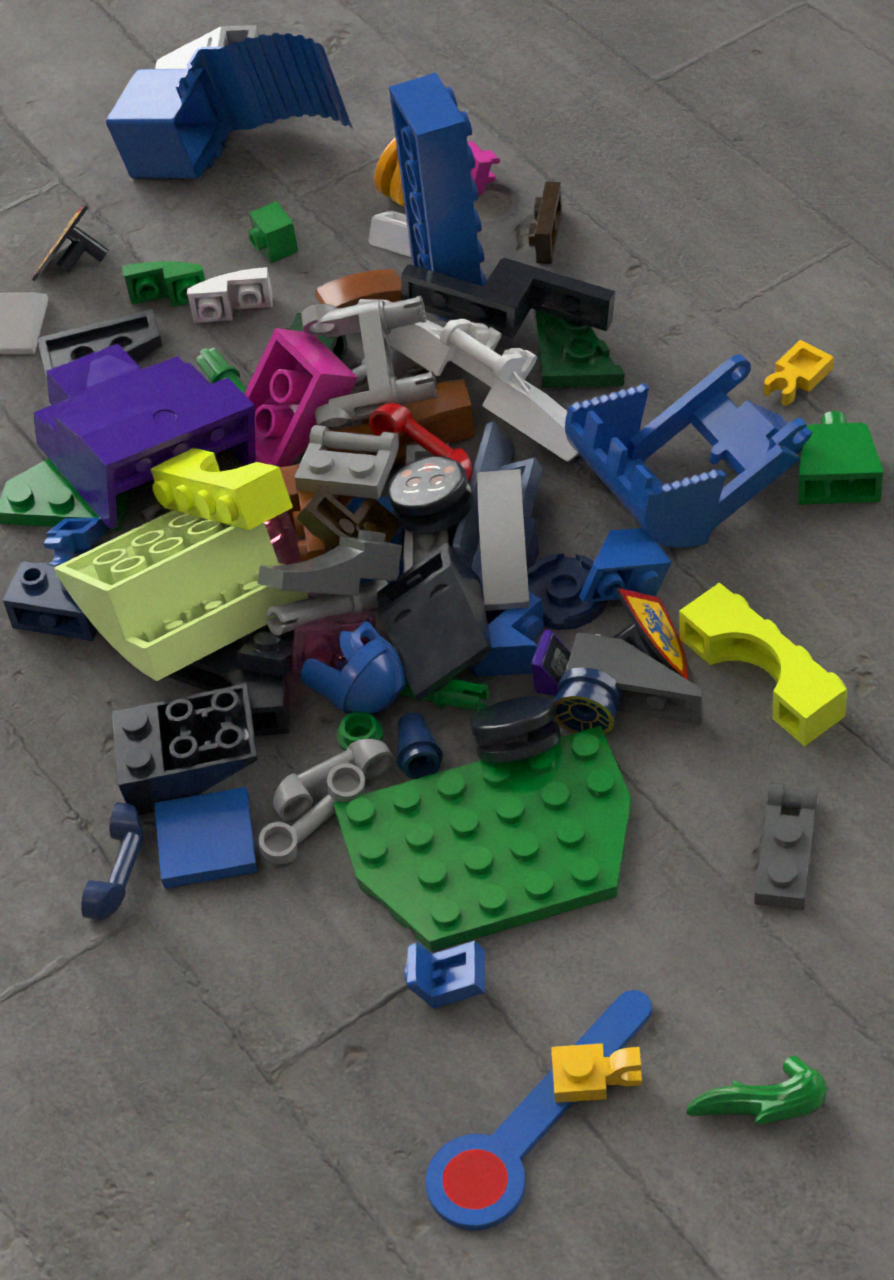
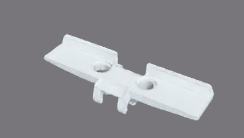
(472, 349)

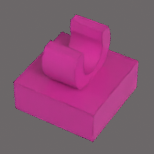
(483, 162)

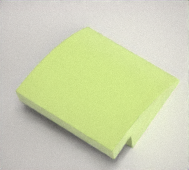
(175, 589)

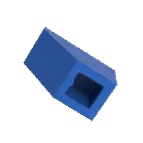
(627, 562)

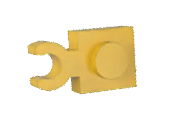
(798, 368)

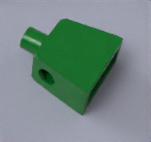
(839, 463)

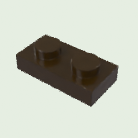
(548, 216)

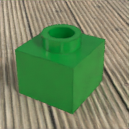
(272, 232)

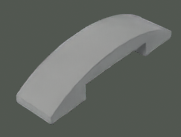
(502, 540)

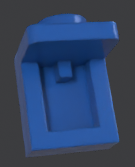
(446, 974)

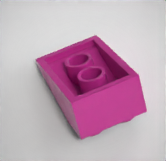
(287, 388)

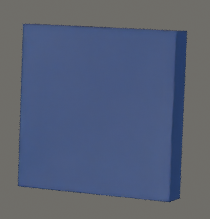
(205, 837)

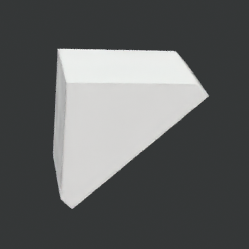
(21, 321)

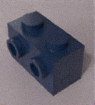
(43, 605)

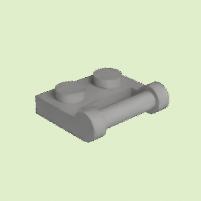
(347, 472)

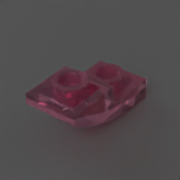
(321, 638)

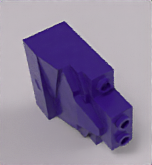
(121, 420)

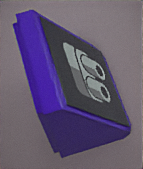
(549, 663)

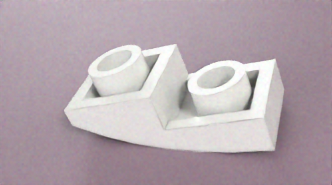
(220, 295)

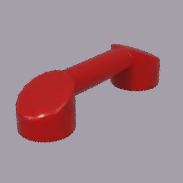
(398, 419)

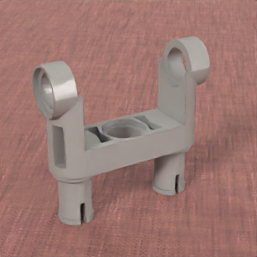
(375, 322)

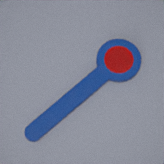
(481, 1176)

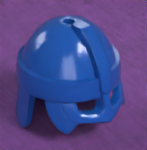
(365, 681)

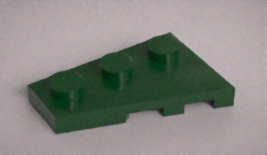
(573, 355)

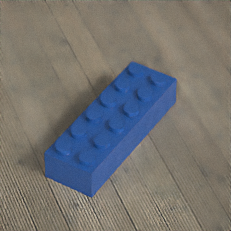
(437, 179)

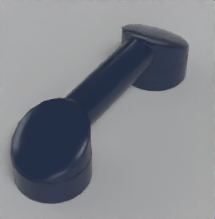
(104, 898)

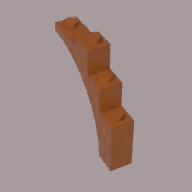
(445, 417)

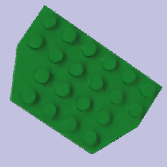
(493, 841)

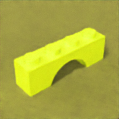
(231, 497)
(725, 628)

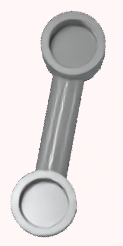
(292, 795)
(280, 841)

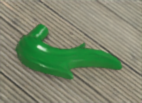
(773, 1103)

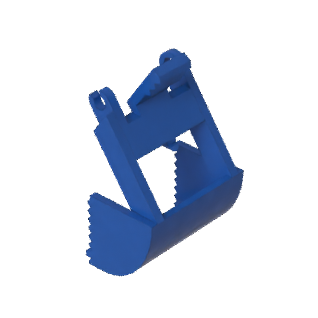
(685, 512)

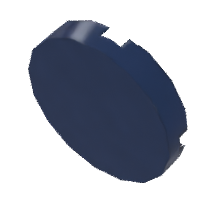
(558, 584)

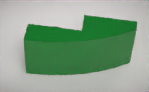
(161, 280)

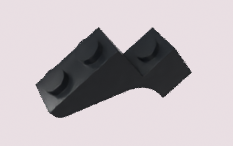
(267, 692)

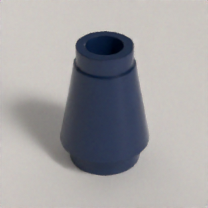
(417, 747)

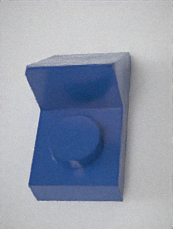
(512, 641)

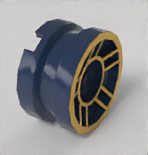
(586, 700)

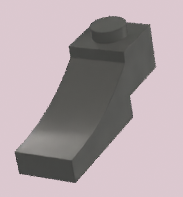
(339, 568)

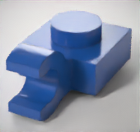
(73, 537)

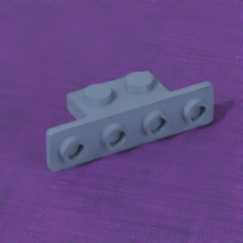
(494, 455)

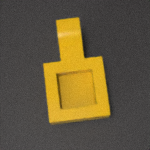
(584, 1072)

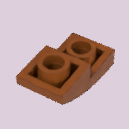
(372, 285)

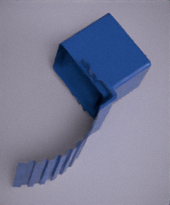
(180, 118)

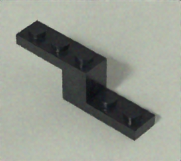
(509, 296)

